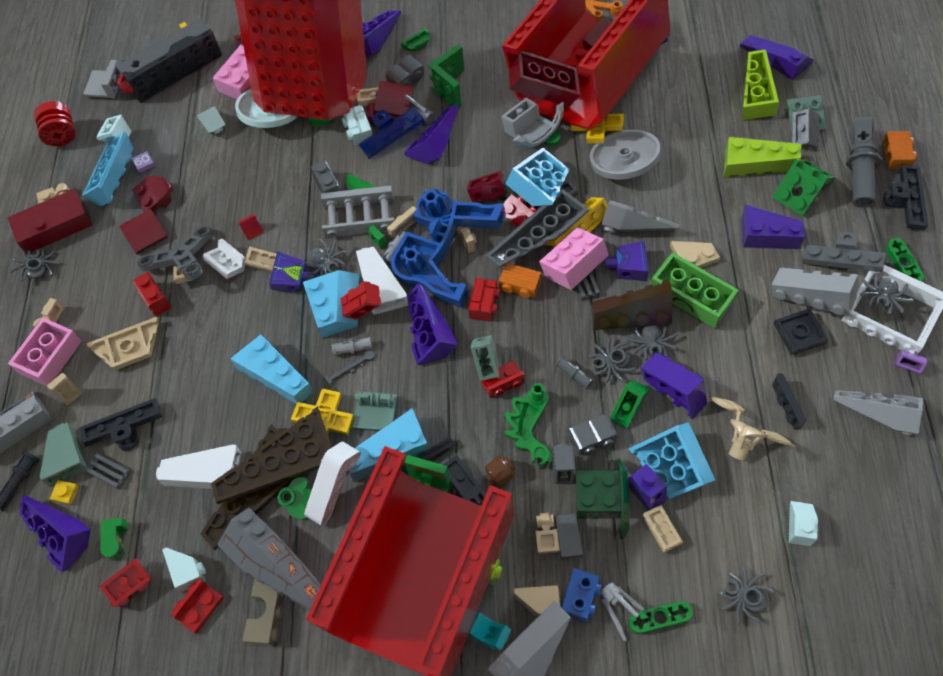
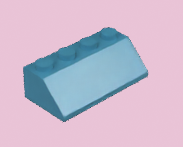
(109, 170)

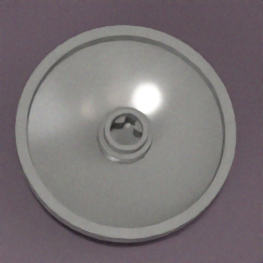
(625, 154)

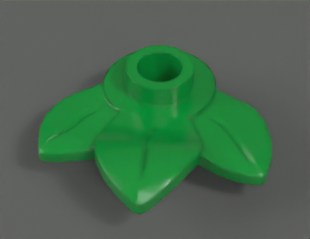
(299, 500)

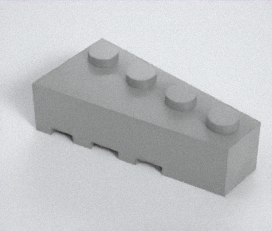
(817, 290)

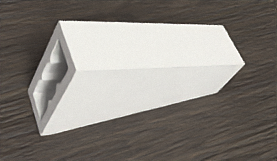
(376, 272)
(198, 468)

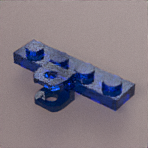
(390, 130)

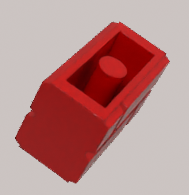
(151, 294)
(483, 299)
(360, 300)

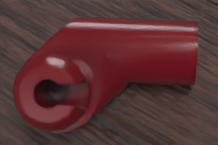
(370, 112)

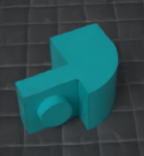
(488, 633)

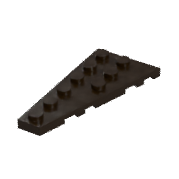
(280, 459)
(255, 501)

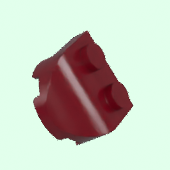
(153, 192)

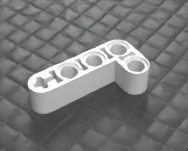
(329, 481)

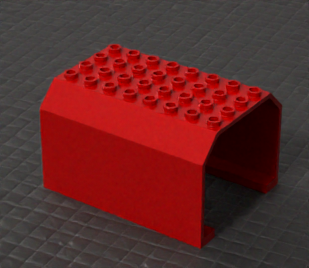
(556, 31)
(303, 55)
(412, 569)

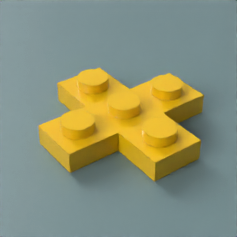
(612, 122)
(327, 403)

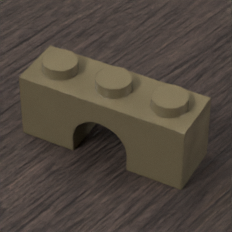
(264, 629)

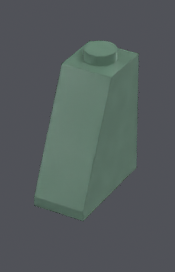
(61, 455)

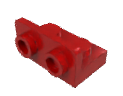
(508, 378)
(197, 606)

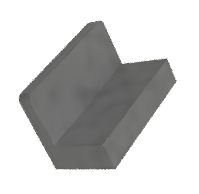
(805, 128)

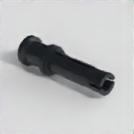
(19, 473)

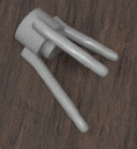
(425, 113)
(614, 595)

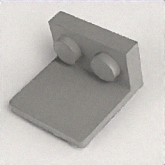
(103, 83)

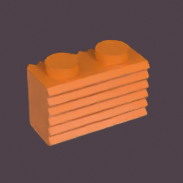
(899, 149)
(519, 280)

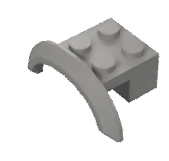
(528, 126)

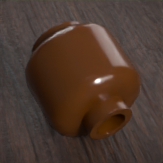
(500, 471)

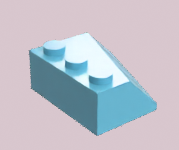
(538, 178)
(325, 300)
(675, 459)

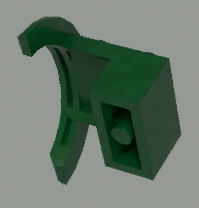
(603, 493)

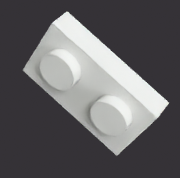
(225, 259)

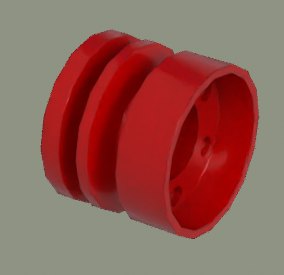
(54, 123)

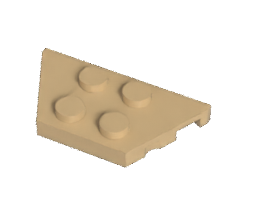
(127, 345)

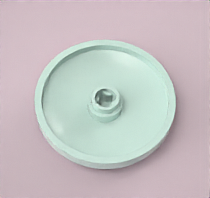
(252, 115)

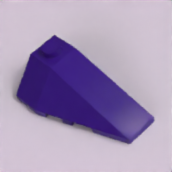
(377, 31)
(781, 57)
(434, 139)
(431, 332)
(58, 532)

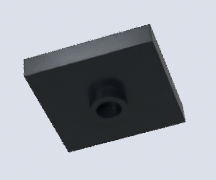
(800, 331)

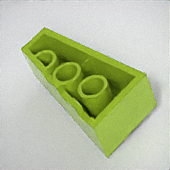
(760, 91)
(758, 156)

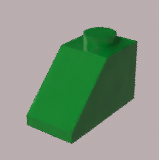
(629, 403)

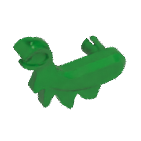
(524, 419)

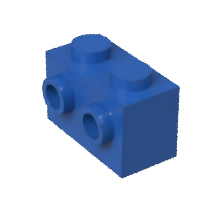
(580, 595)

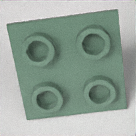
(812, 102)
(374, 410)

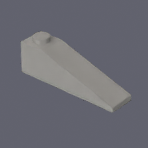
(621, 218)
(899, 412)

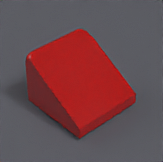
(250, 227)

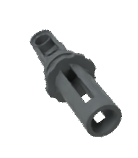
(863, 162)

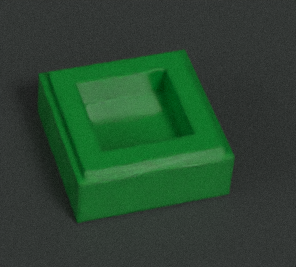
(377, 237)

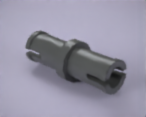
(574, 372)

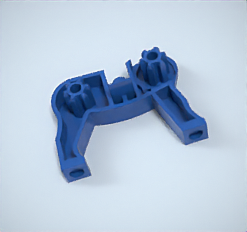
(418, 257)

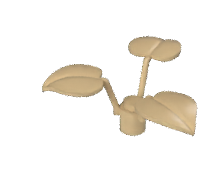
(741, 444)

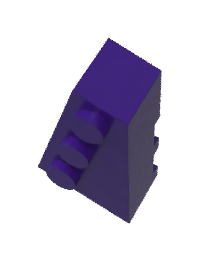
(677, 382)

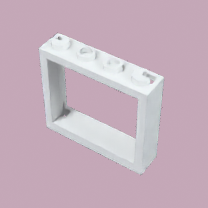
(916, 290)

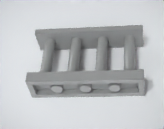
(355, 198)

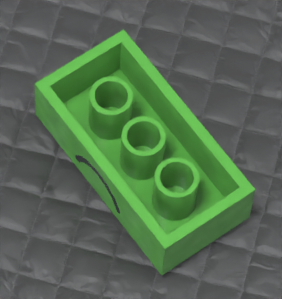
(696, 290)

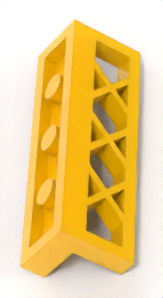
(588, 222)

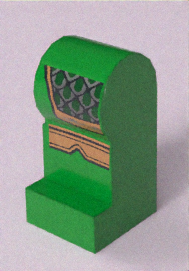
(112, 537)

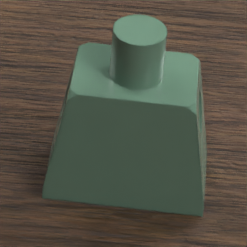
(484, 353)

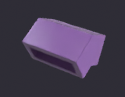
(921, 361)

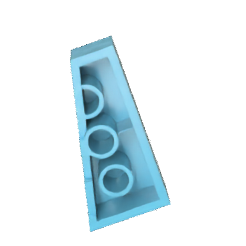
(269, 367)
(402, 435)

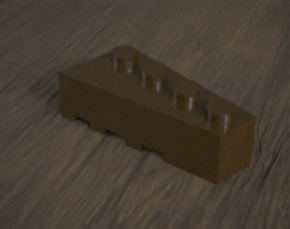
(635, 308)

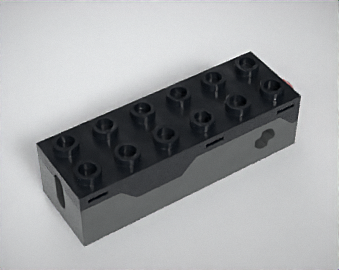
(168, 61)

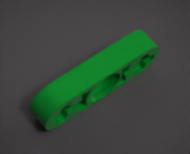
(904, 254)
(664, 609)

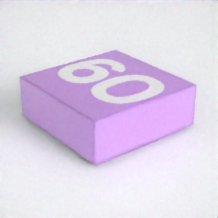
(143, 162)

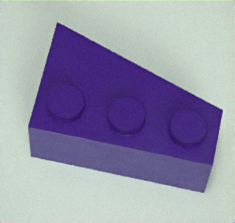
(770, 230)

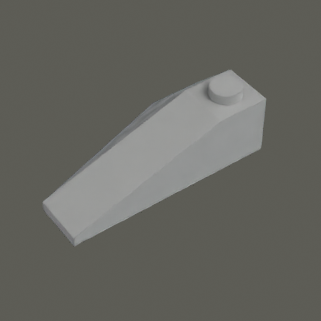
(534, 647)

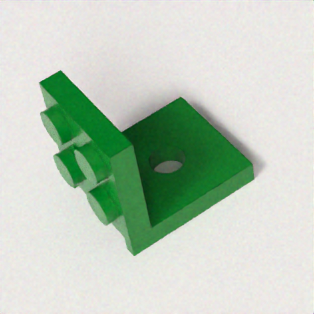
(443, 73)
(809, 178)
(428, 473)

